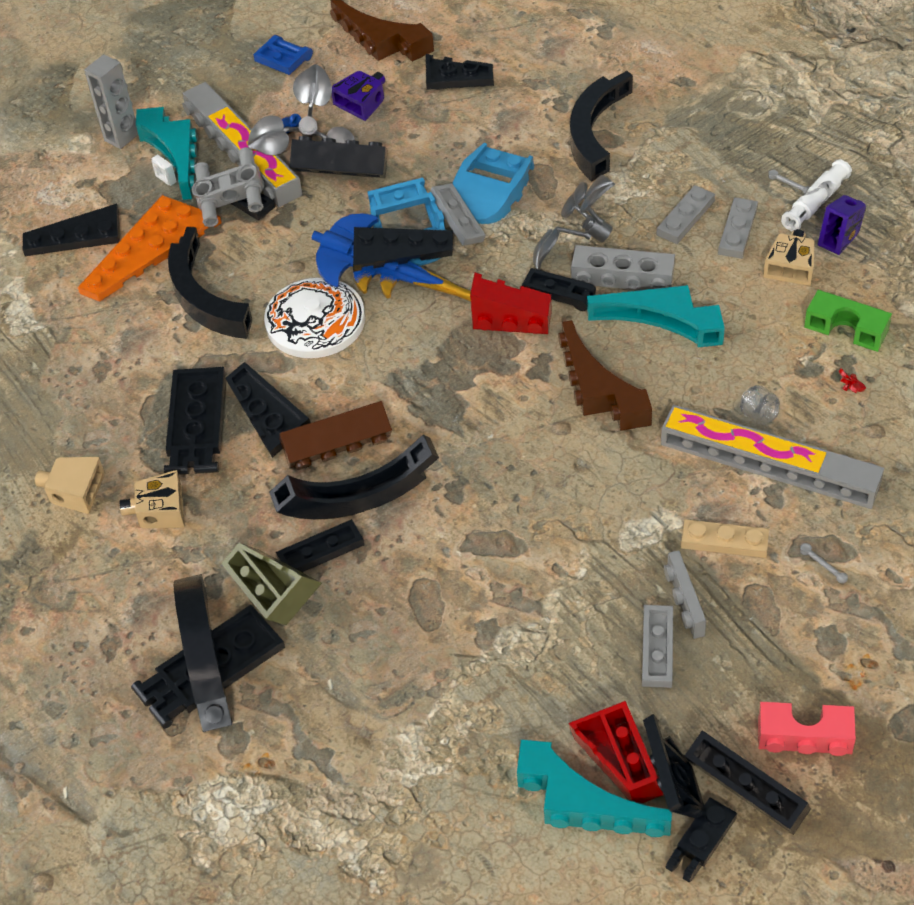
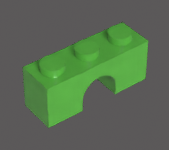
(832, 310)

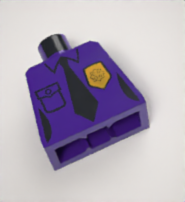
(359, 93)
(843, 215)

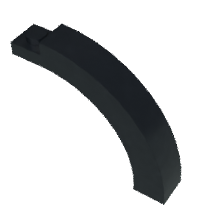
(586, 150)
(205, 308)
(355, 495)
(200, 652)

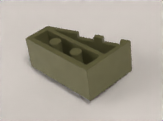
(269, 583)

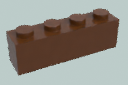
(335, 434)

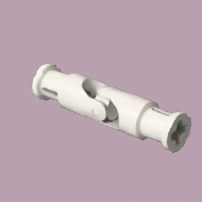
(816, 195)

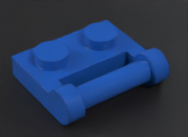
(282, 55)

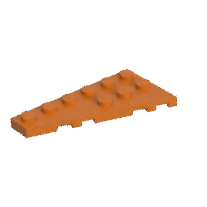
(143, 245)

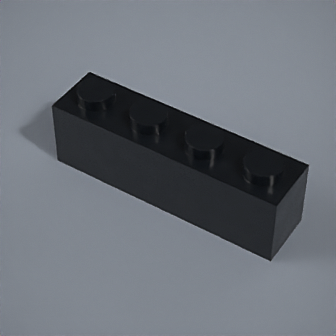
(338, 158)
(748, 782)

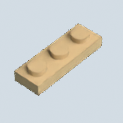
(725, 538)

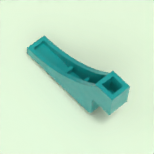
(173, 140)
(664, 308)
(579, 803)

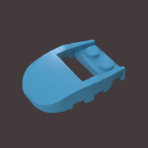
(404, 196)
(487, 197)

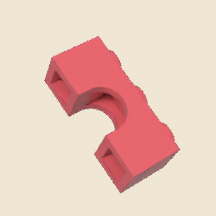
(781, 732)

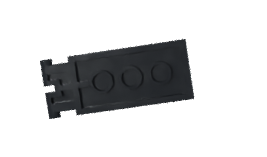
(195, 420)
(240, 647)

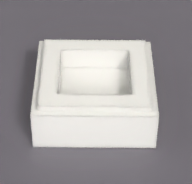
(163, 170)

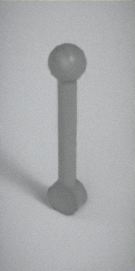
(773, 174)
(806, 549)

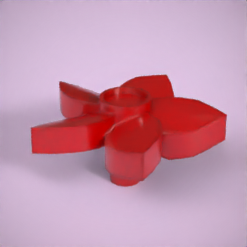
(851, 382)

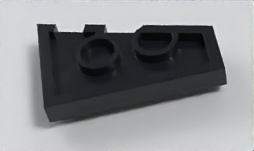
(450, 74)

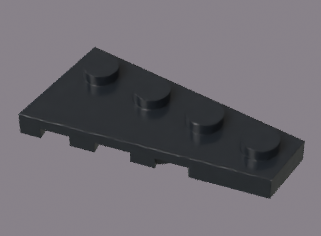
(78, 232)
(389, 245)
(265, 407)

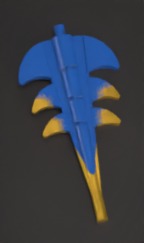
(336, 256)

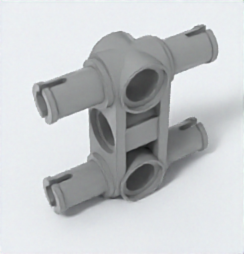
(228, 187)

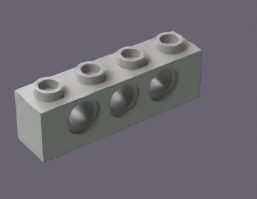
(111, 101)
(622, 268)

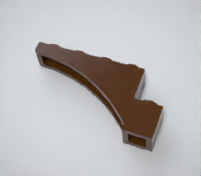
(381, 36)
(600, 389)

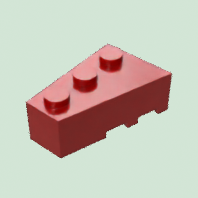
(508, 308)
(618, 750)

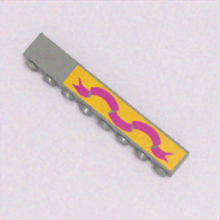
(232, 135)
(772, 456)

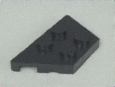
(675, 773)

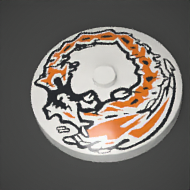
(314, 318)

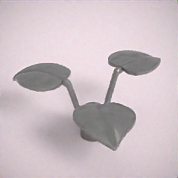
(309, 87)
(593, 225)

